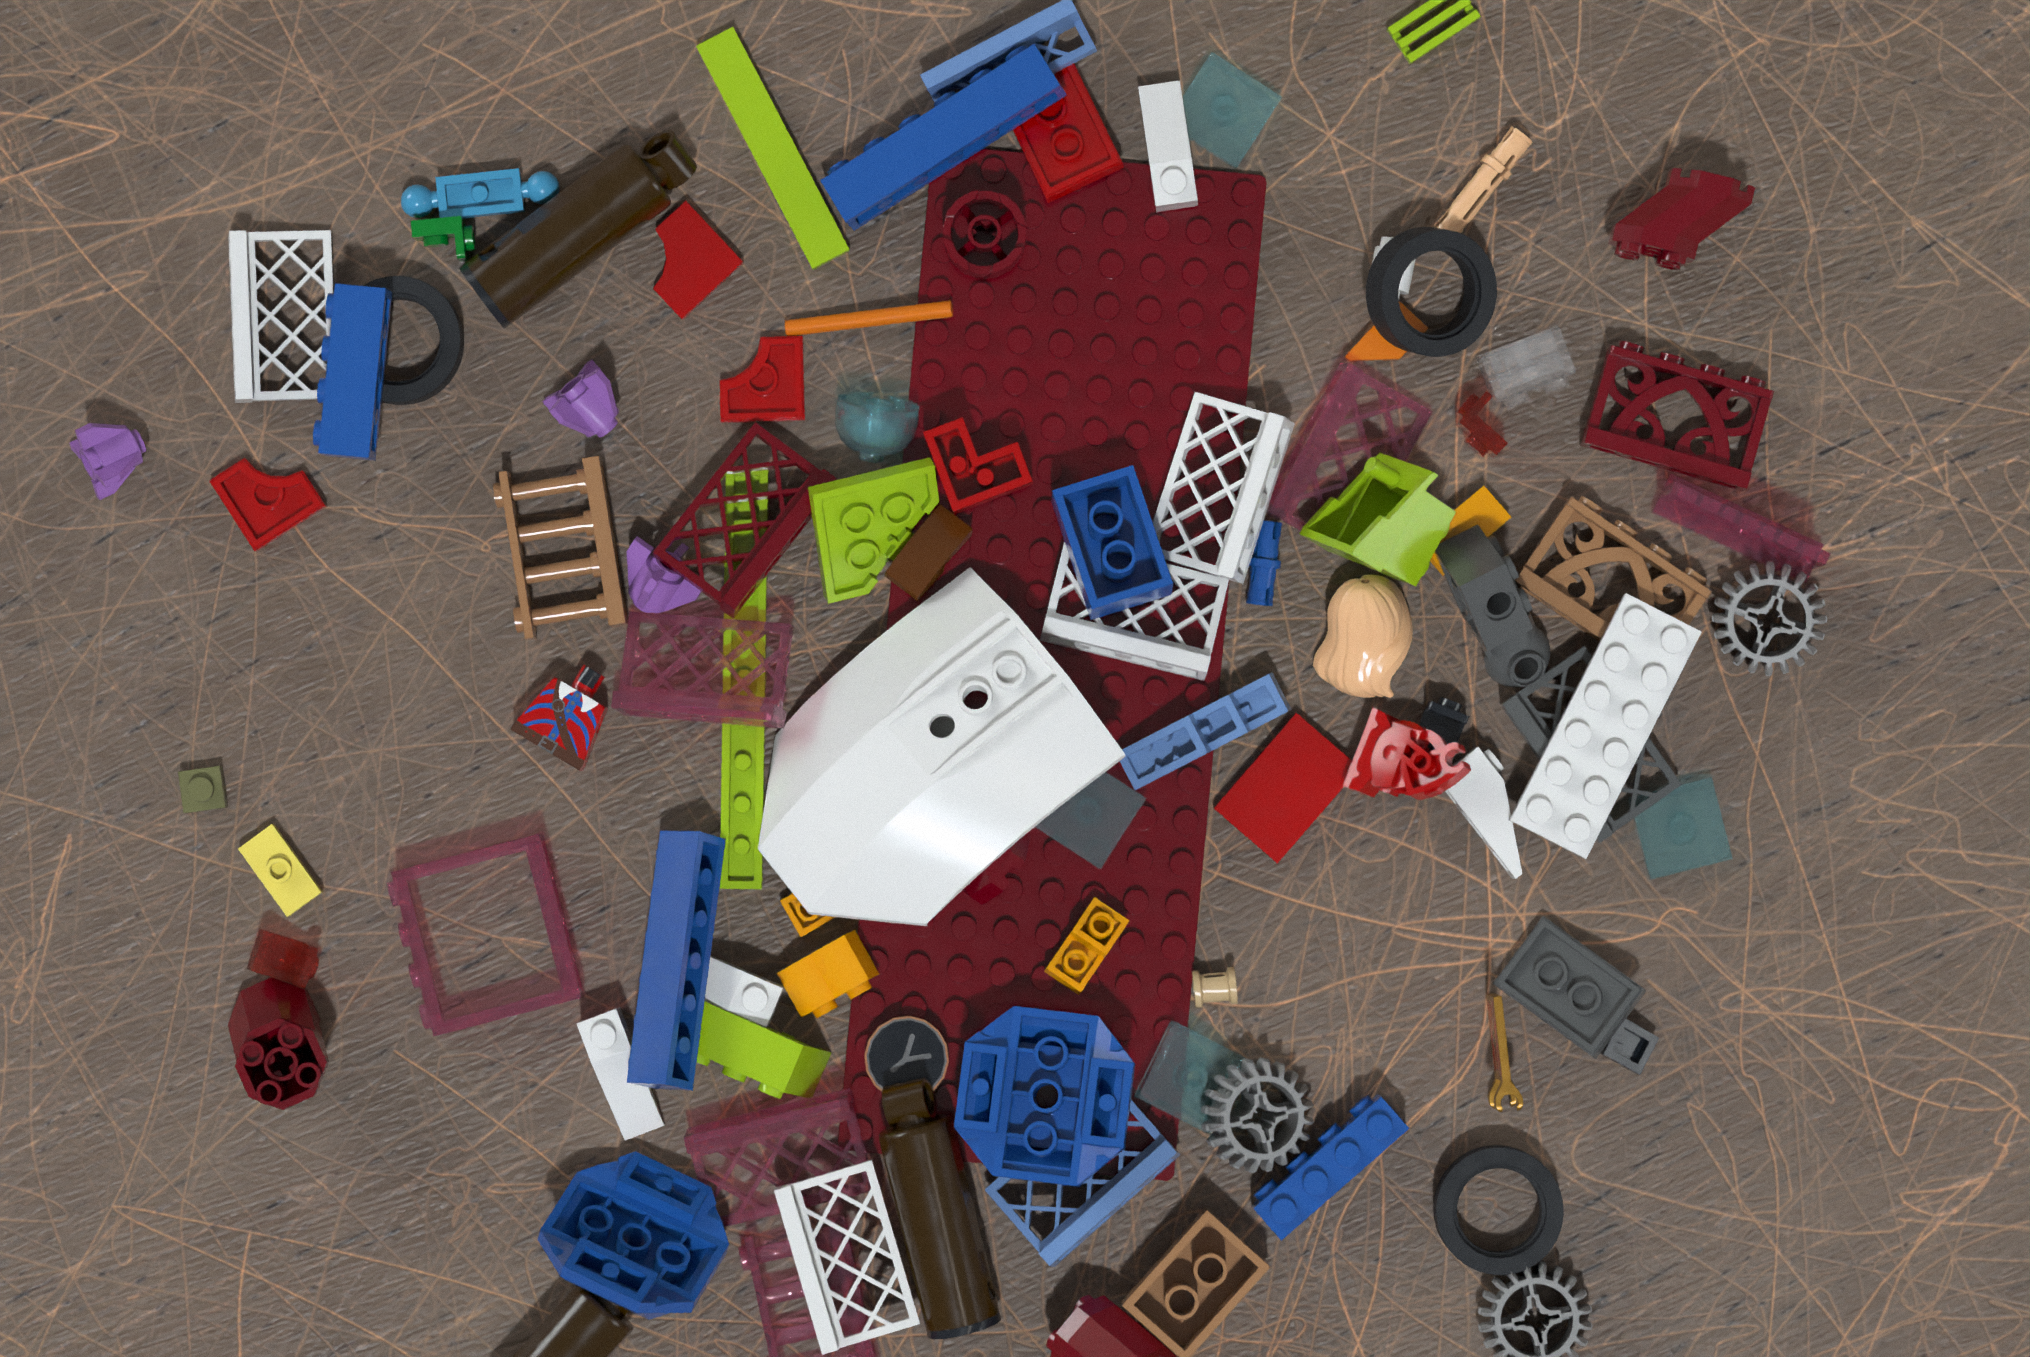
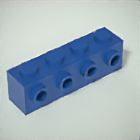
(353, 372)
(1330, 1166)

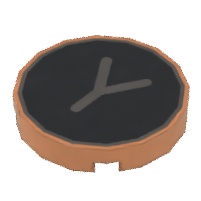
(906, 1051)

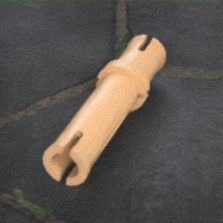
(1488, 177)

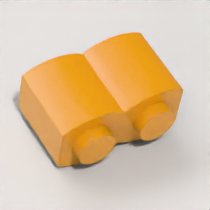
(827, 974)

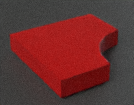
(694, 260)
(769, 387)
(266, 504)

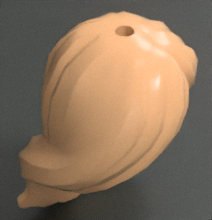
(1365, 637)

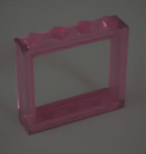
(553, 916)

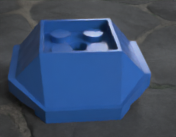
(1000, 1086)
(637, 1235)

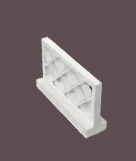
(245, 311)
(1254, 492)
(1136, 646)
(811, 1269)

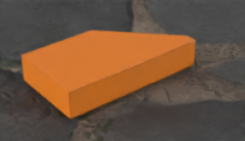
(1375, 347)

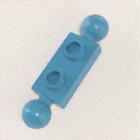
(480, 194)

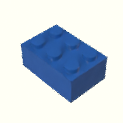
(1111, 542)

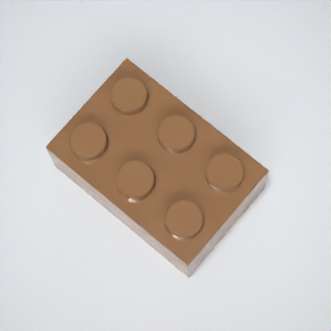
(1195, 1284)

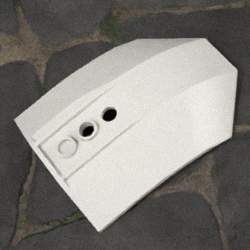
(884, 815)

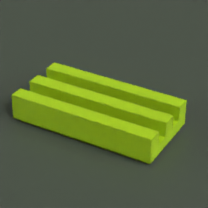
(1403, 42)

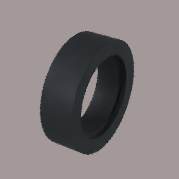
(1477, 303)
(450, 346)
(1535, 1246)

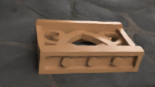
(1553, 586)

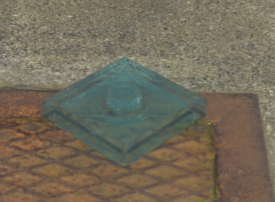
(1226, 110)
(1094, 818)
(1682, 830)
(1183, 1072)

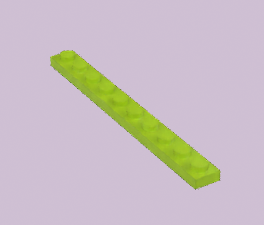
(743, 745)

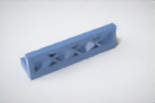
(992, 52)

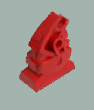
(1397, 760)

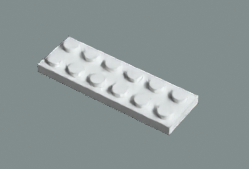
(1605, 726)

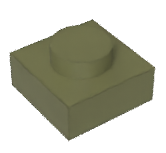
(202, 789)

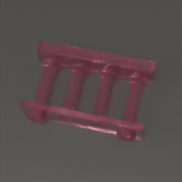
(839, 1280)

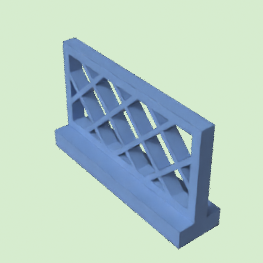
(1098, 1207)

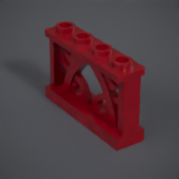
(1715, 462)

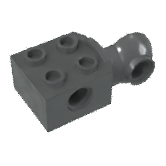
(1494, 607)

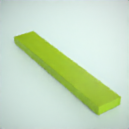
(772, 148)

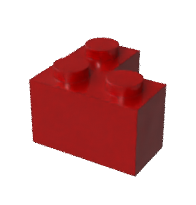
(971, 478)

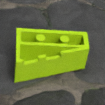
(759, 1053)

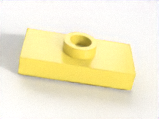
(280, 870)

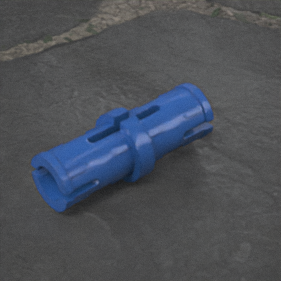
(1264, 565)

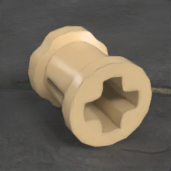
(1214, 987)

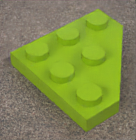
(867, 522)

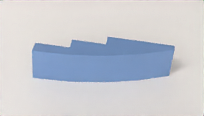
(1204, 731)

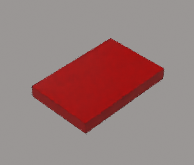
(1068, 141)
(1285, 788)

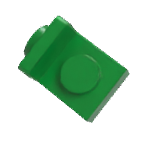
(437, 231)

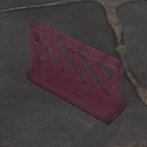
(1321, 433)
(1737, 527)
(703, 706)
(770, 1124)

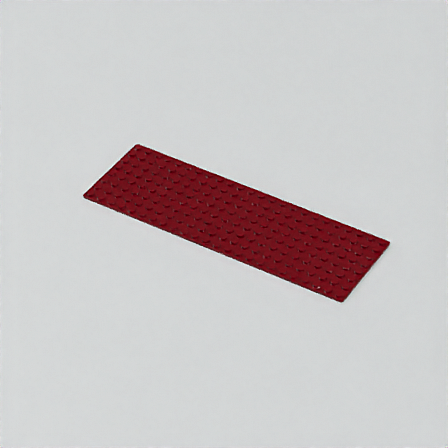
(1091, 371)

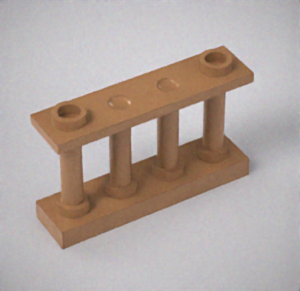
(594, 522)

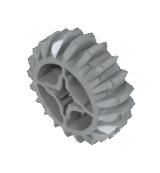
(1788, 625)
(1266, 1146)
(1555, 1314)

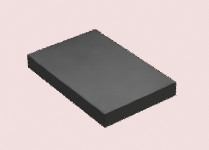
(1569, 987)

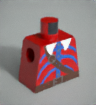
(565, 718)

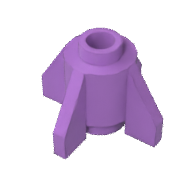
(585, 403)
(108, 454)
(652, 583)

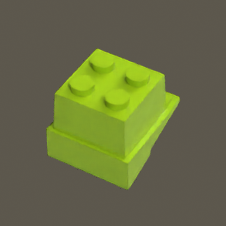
(1384, 520)

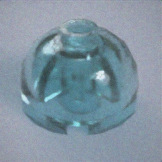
(875, 425)

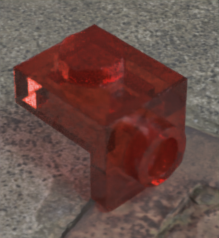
(1481, 437)
(283, 958)

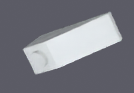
(1168, 146)
(1485, 805)
(742, 992)
(609, 1051)

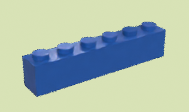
(942, 136)
(676, 960)

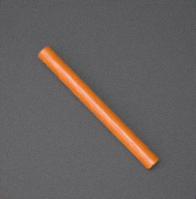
(869, 318)

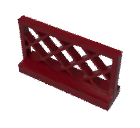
(769, 547)

